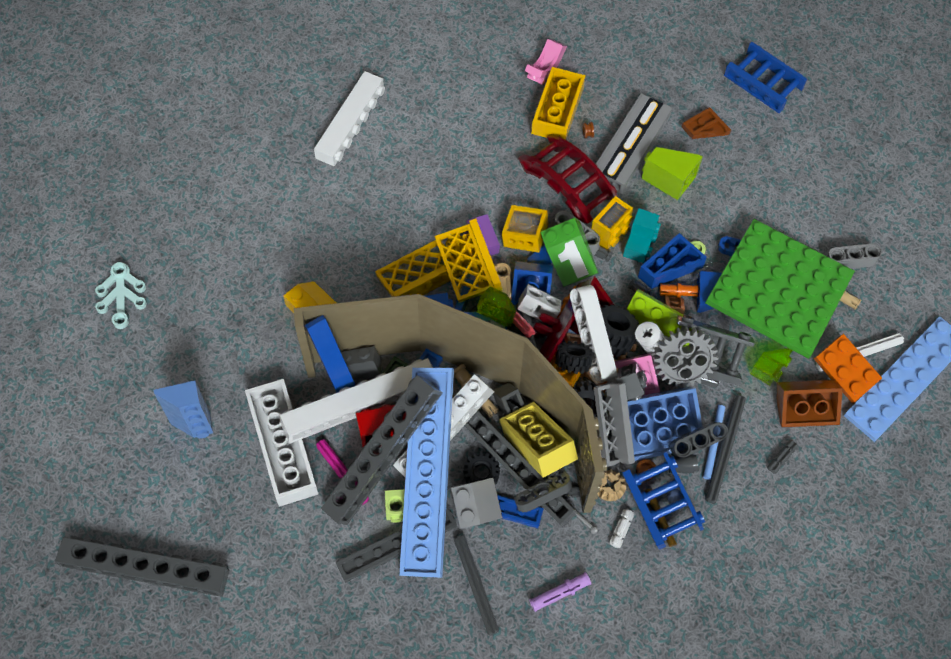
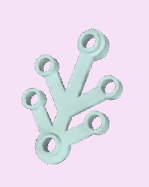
(119, 293)

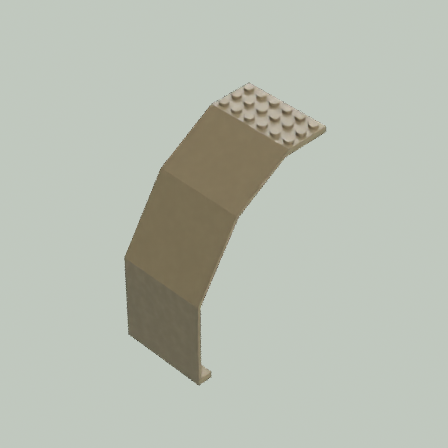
(485, 349)

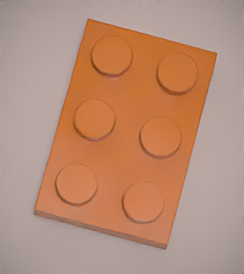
(848, 367)

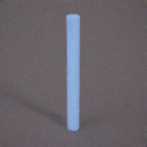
(713, 448)

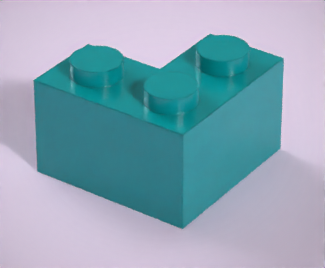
(643, 233)

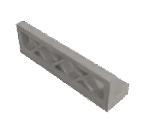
(617, 422)

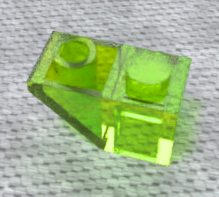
(769, 365)

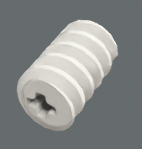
(648, 335)

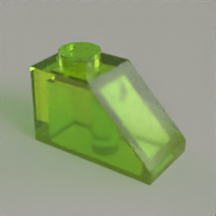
(497, 307)

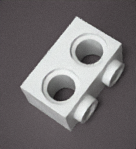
(536, 302)

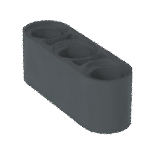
(708, 439)

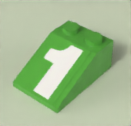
(569, 251)

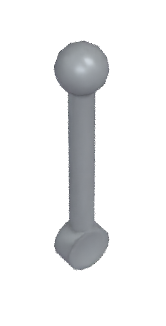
(593, 529)

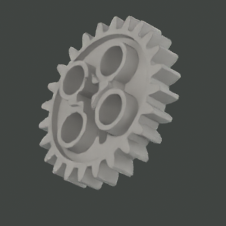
(685, 357)

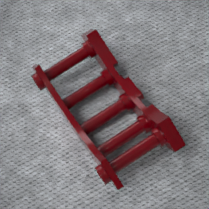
(533, 166)

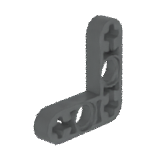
(553, 487)

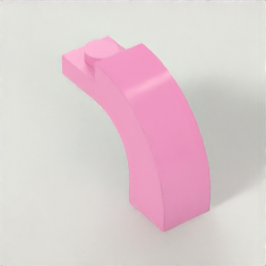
(549, 58)

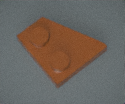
(705, 125)

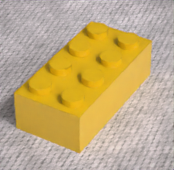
(558, 103)

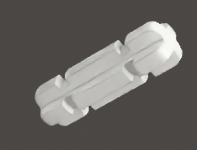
(622, 528)

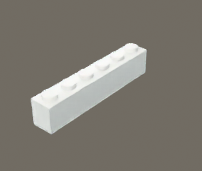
(349, 119)

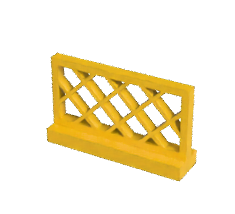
(484, 260)
(426, 281)

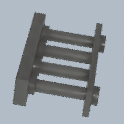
(730, 374)

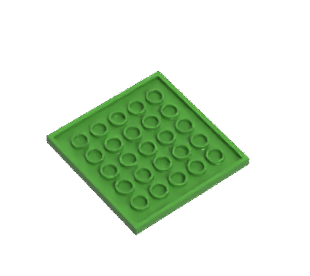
(780, 288)

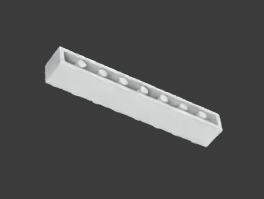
(343, 406)

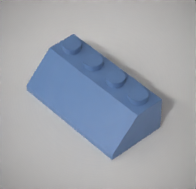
(186, 408)

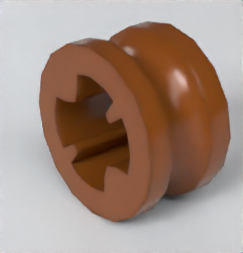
(588, 130)

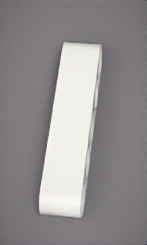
(593, 332)

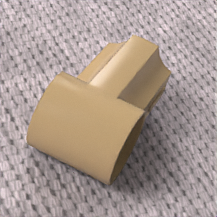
(505, 280)

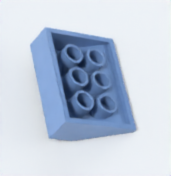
(662, 418)

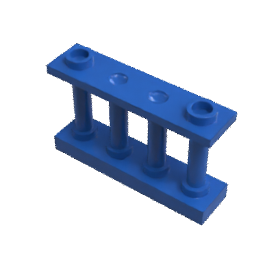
(763, 91)
(652, 516)

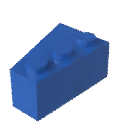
(671, 262)

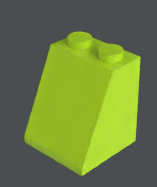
(671, 170)

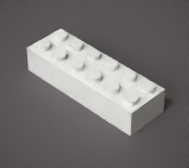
(285, 462)

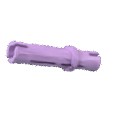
(569, 587)

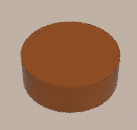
(644, 465)

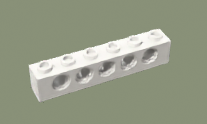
(464, 406)

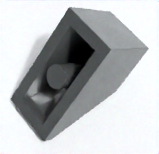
(508, 398)

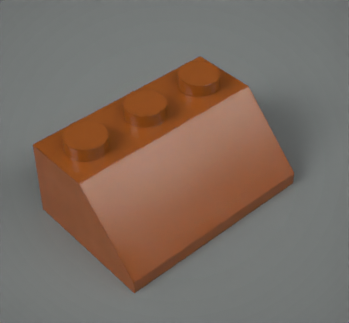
(809, 403)

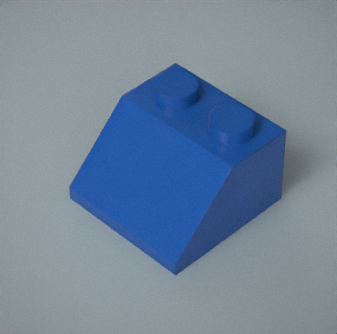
(533, 274)

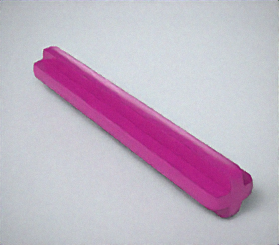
(333, 460)

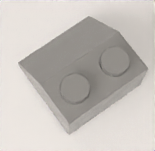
(476, 503)

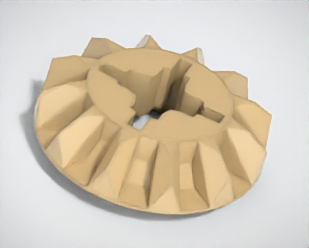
(619, 488)

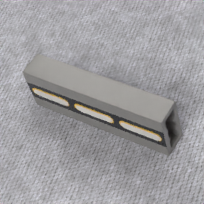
(633, 141)

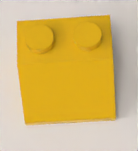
(306, 295)

